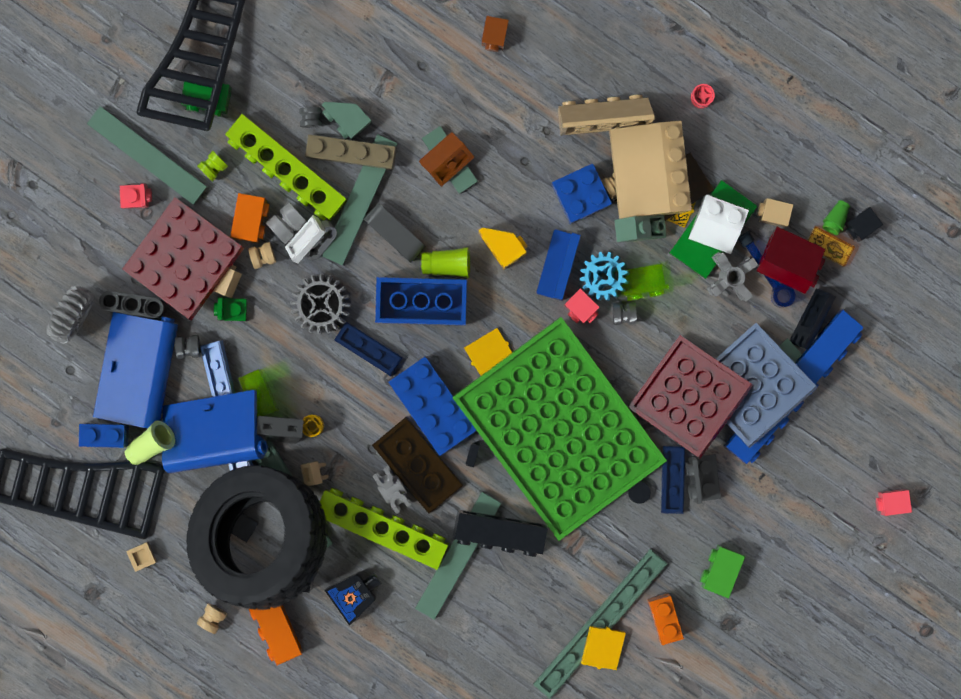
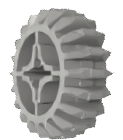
(70, 314)
(335, 315)

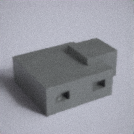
(279, 429)

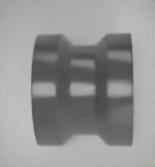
(310, 117)

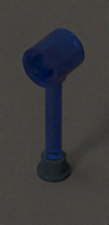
(747, 240)

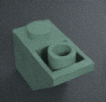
(348, 116)
(640, 228)

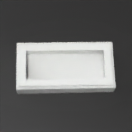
(305, 239)

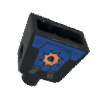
(353, 595)

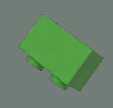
(722, 571)

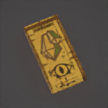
(835, 248)

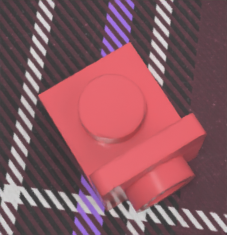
(135, 196)

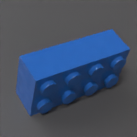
(421, 301)
(432, 406)

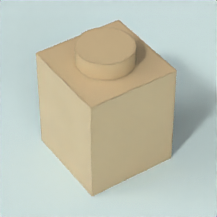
(775, 212)
(229, 282)

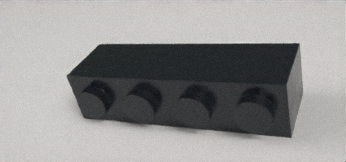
(500, 532)

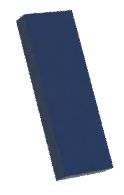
(368, 348)
(673, 480)

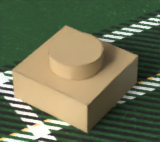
(141, 556)

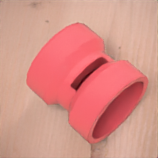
(704, 93)

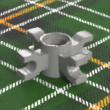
(726, 268)
(392, 489)

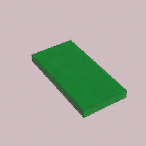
(697, 255)

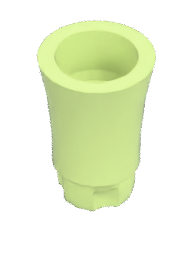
(150, 443)

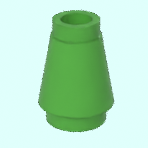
(836, 219)

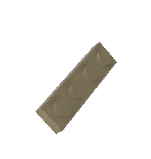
(350, 152)

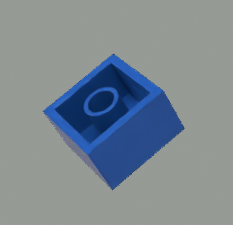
(581, 193)

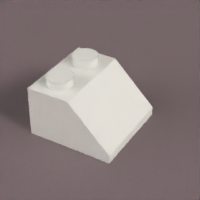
(718, 224)

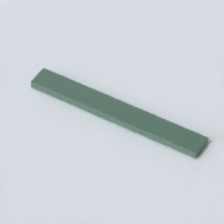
(605, 616)

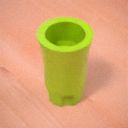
(447, 262)

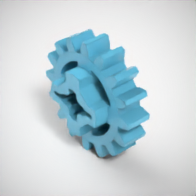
(599, 283)

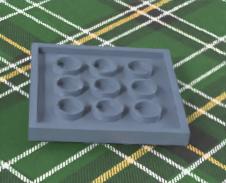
(775, 380)

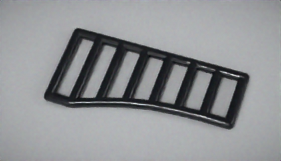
(174, 51)
(90, 468)

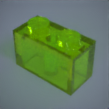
(265, 400)

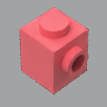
(581, 307)

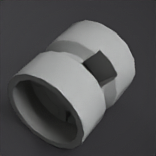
(286, 223)

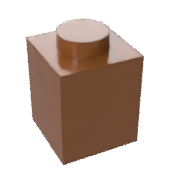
(494, 33)

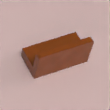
(446, 159)

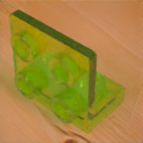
(644, 281)

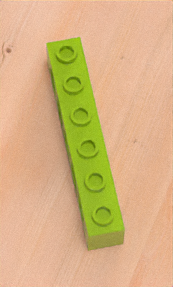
(244, 127)
(431, 557)

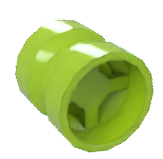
(212, 166)

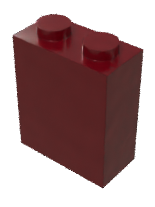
(791, 260)

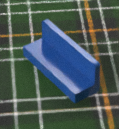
(558, 264)

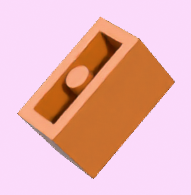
(249, 218)
(665, 619)

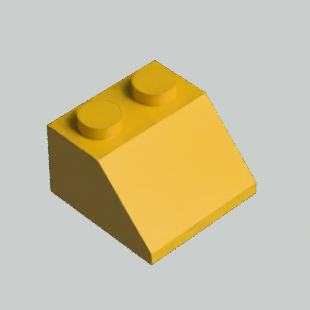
(504, 246)

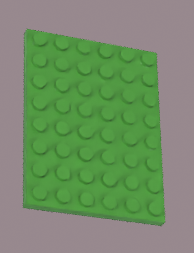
(559, 428)

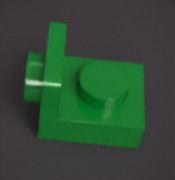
(231, 309)

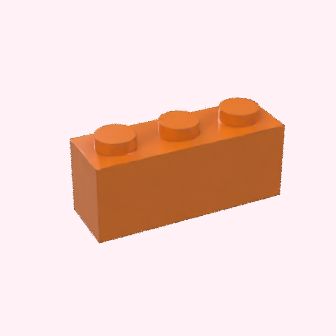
(278, 633)

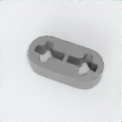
(318, 249)

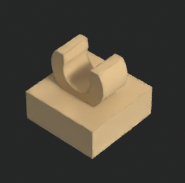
(312, 474)

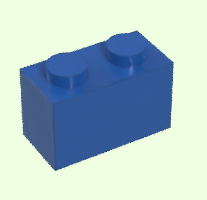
(103, 435)

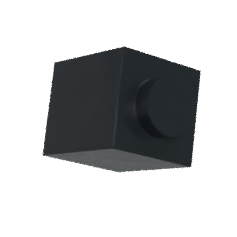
(863, 225)

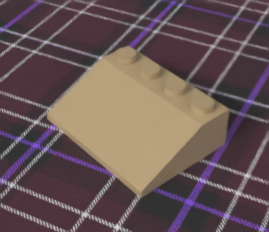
(603, 116)
(650, 169)

